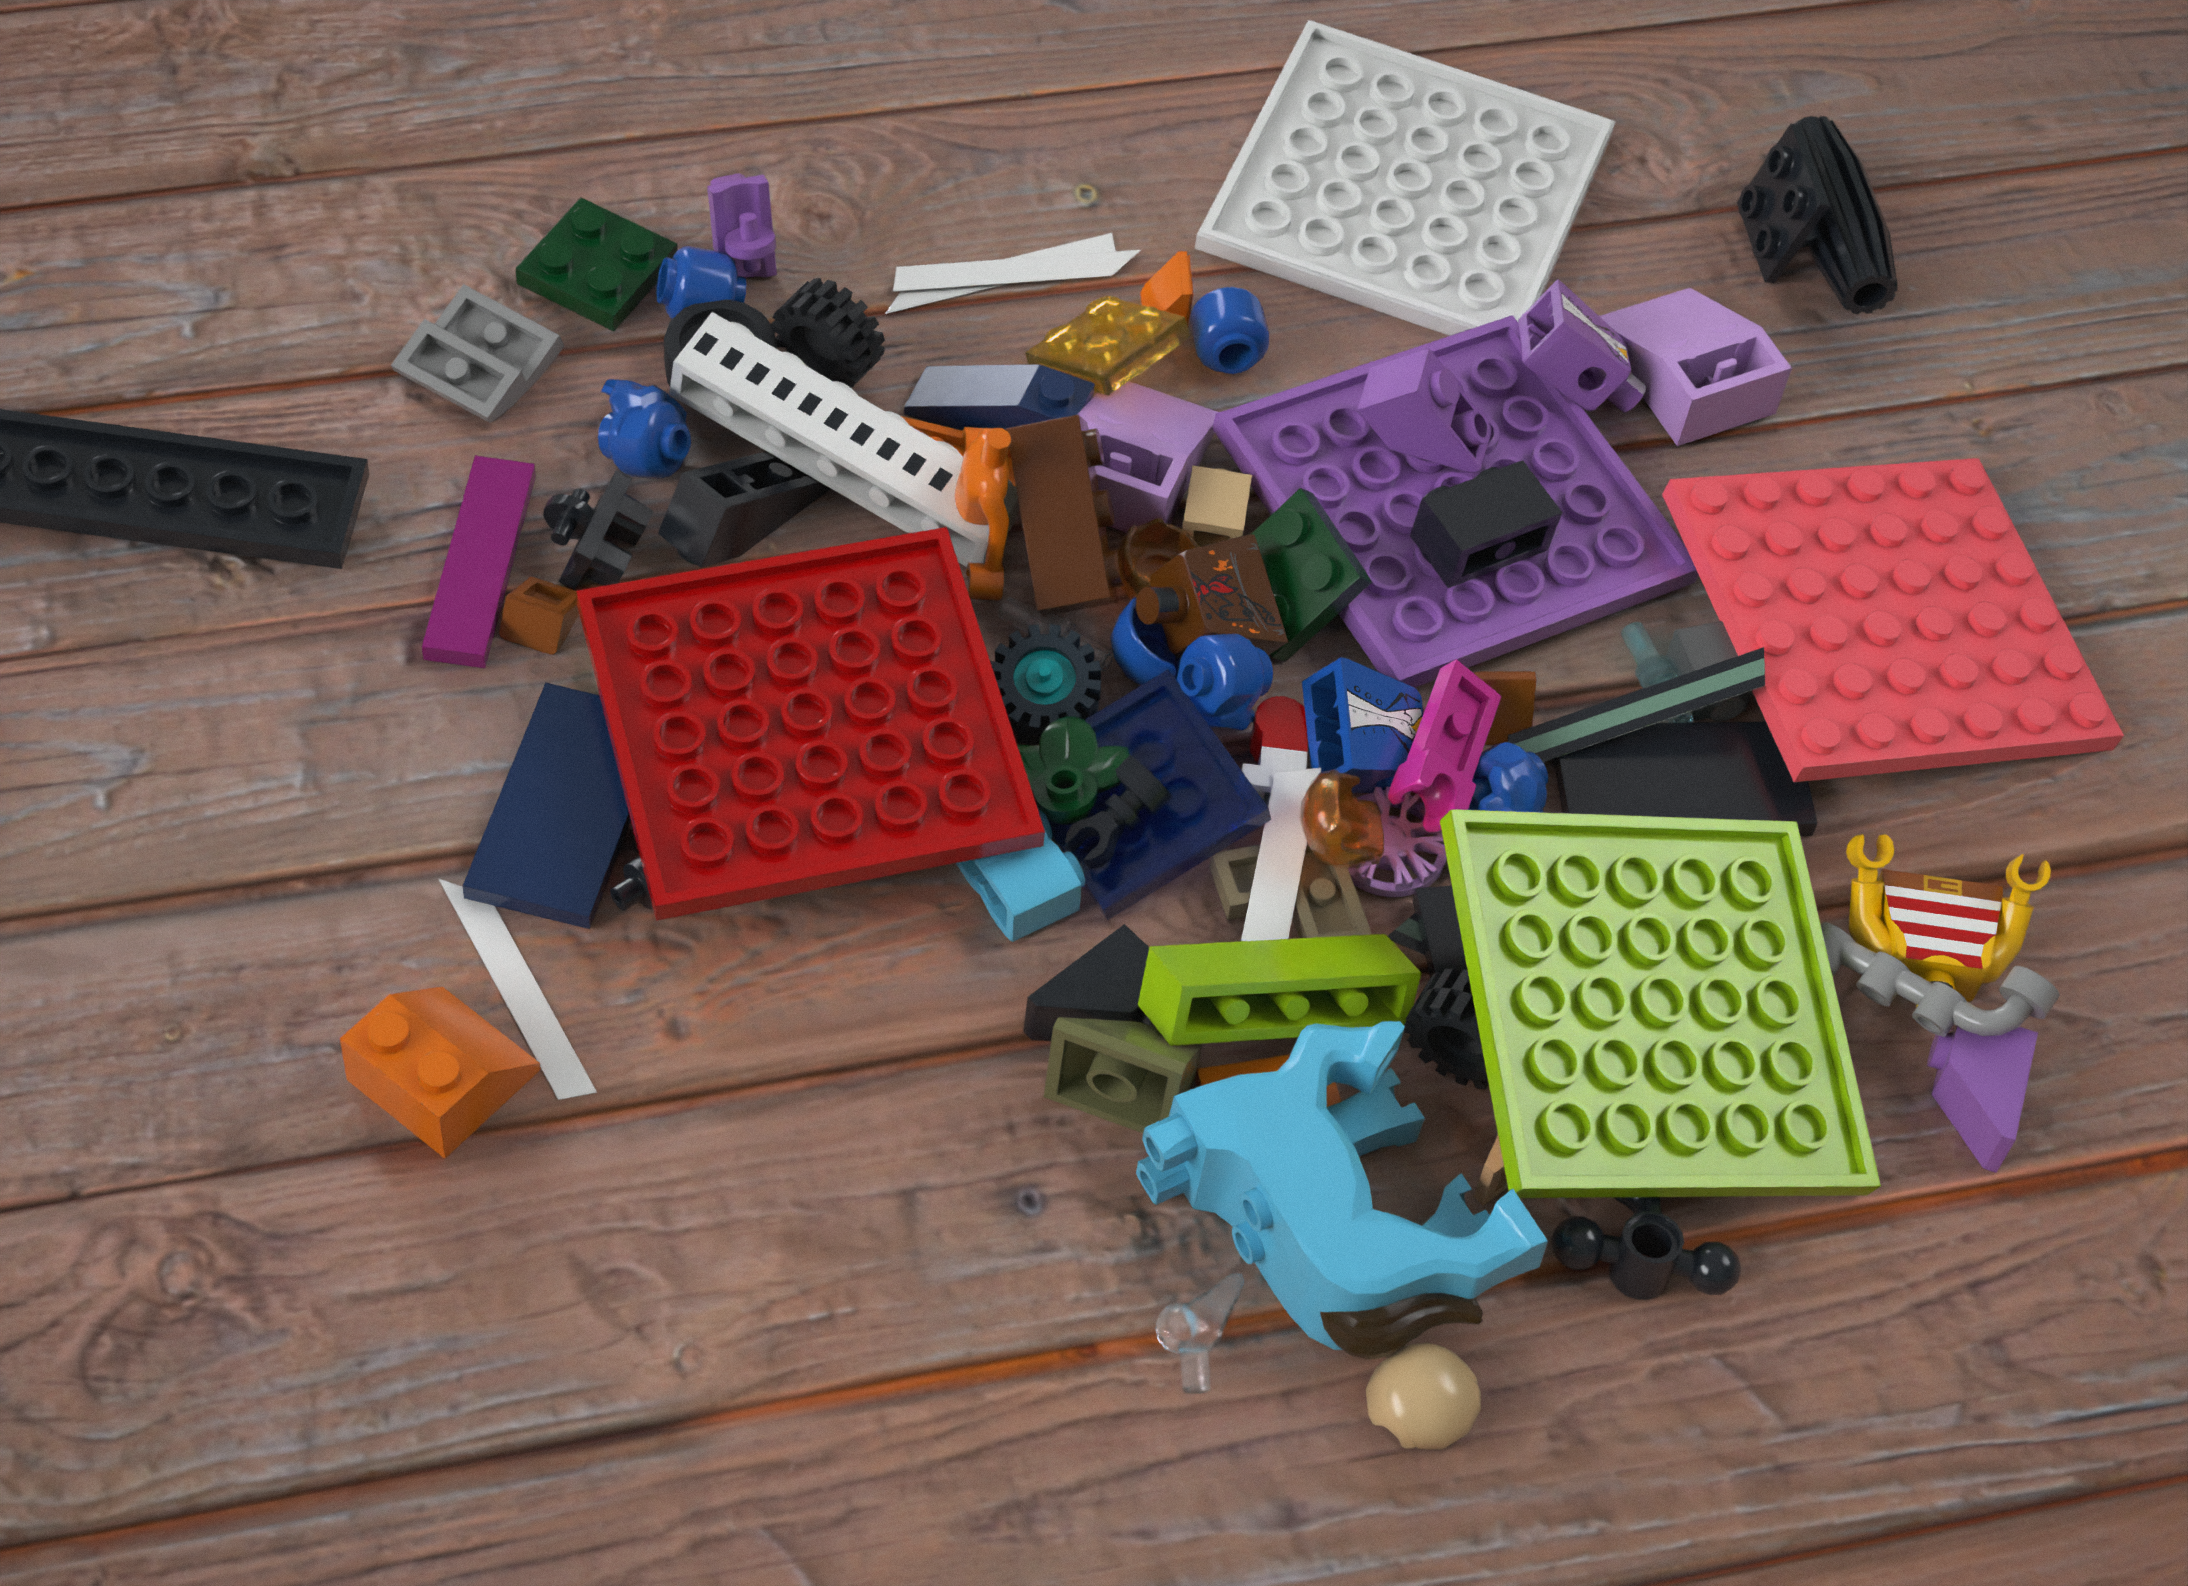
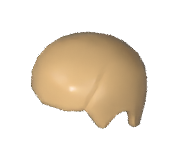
(1424, 1396)

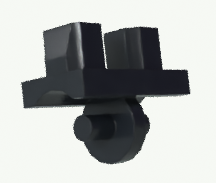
(575, 519)

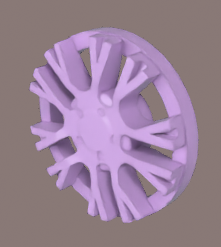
(1400, 849)

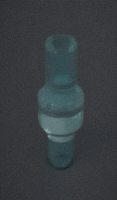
(1651, 666)

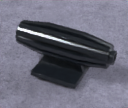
(1820, 198)

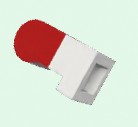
(1276, 742)

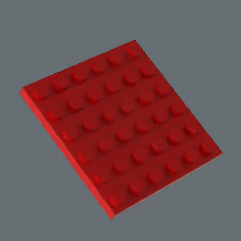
(806, 722)

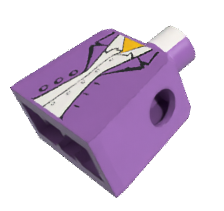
(1577, 351)

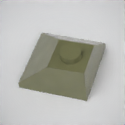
(1118, 1070)

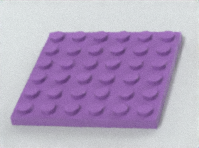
(1602, 558)

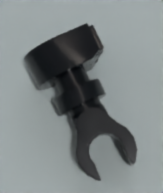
(1140, 793)

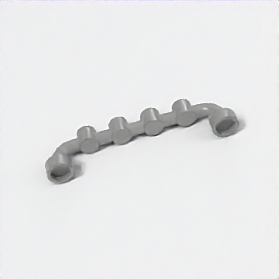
(1938, 1003)

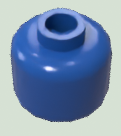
(698, 277)
(1229, 330)

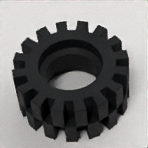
(829, 332)
(1447, 1028)

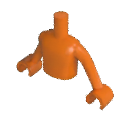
(980, 501)

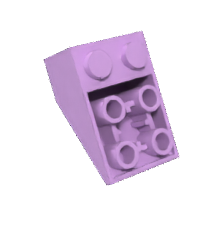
(1700, 364)
(1147, 450)

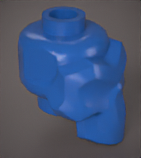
(645, 430)
(1225, 678)
(1509, 780)

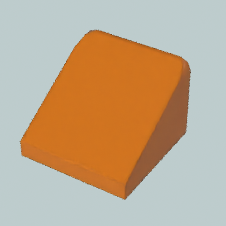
(1171, 287)

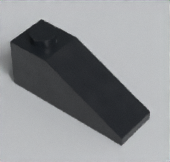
(734, 506)

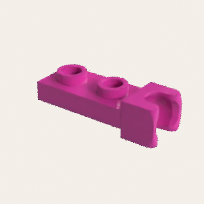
(1447, 744)

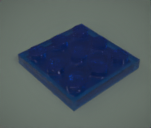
(1209, 791)

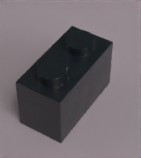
(1485, 523)

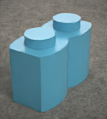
(1027, 886)

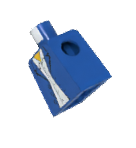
(1360, 722)

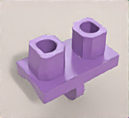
(743, 223)

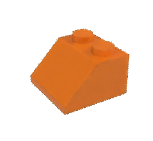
(434, 1065)

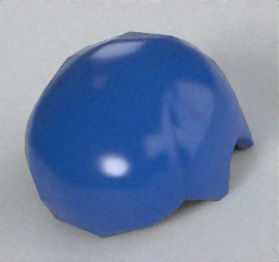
(1141, 648)

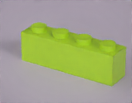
(1275, 987)

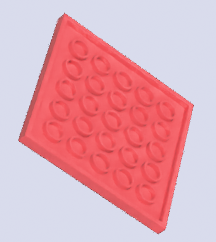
(1890, 618)

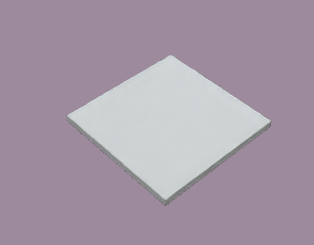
(1405, 184)

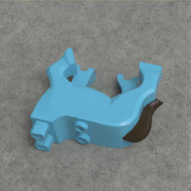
(1302, 1208)

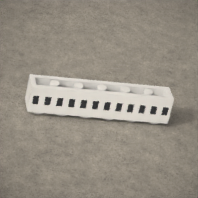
(827, 432)

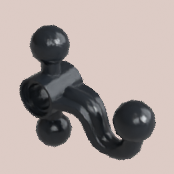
(1581, 1244)

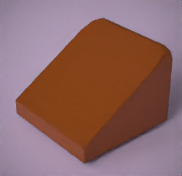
(539, 615)
(1516, 704)

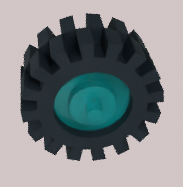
(1046, 679)

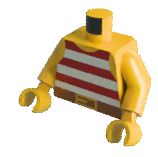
(1937, 924)

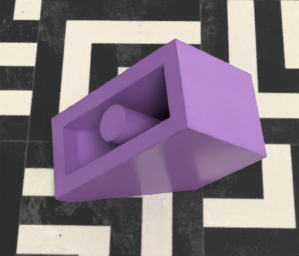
(1983, 1087)

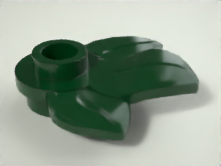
(1070, 769)

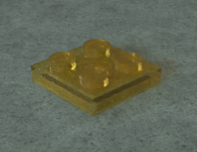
(1110, 342)

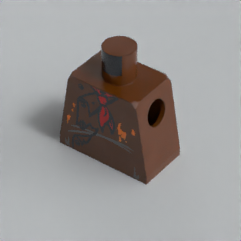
(1214, 593)

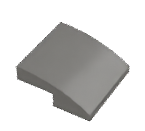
(478, 354)

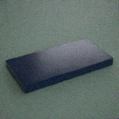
(555, 816)

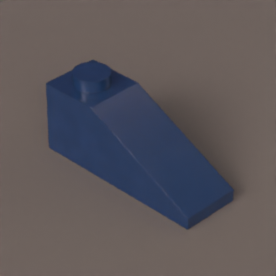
(996, 395)

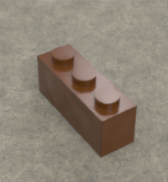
(1065, 514)

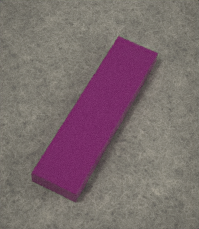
(479, 562)

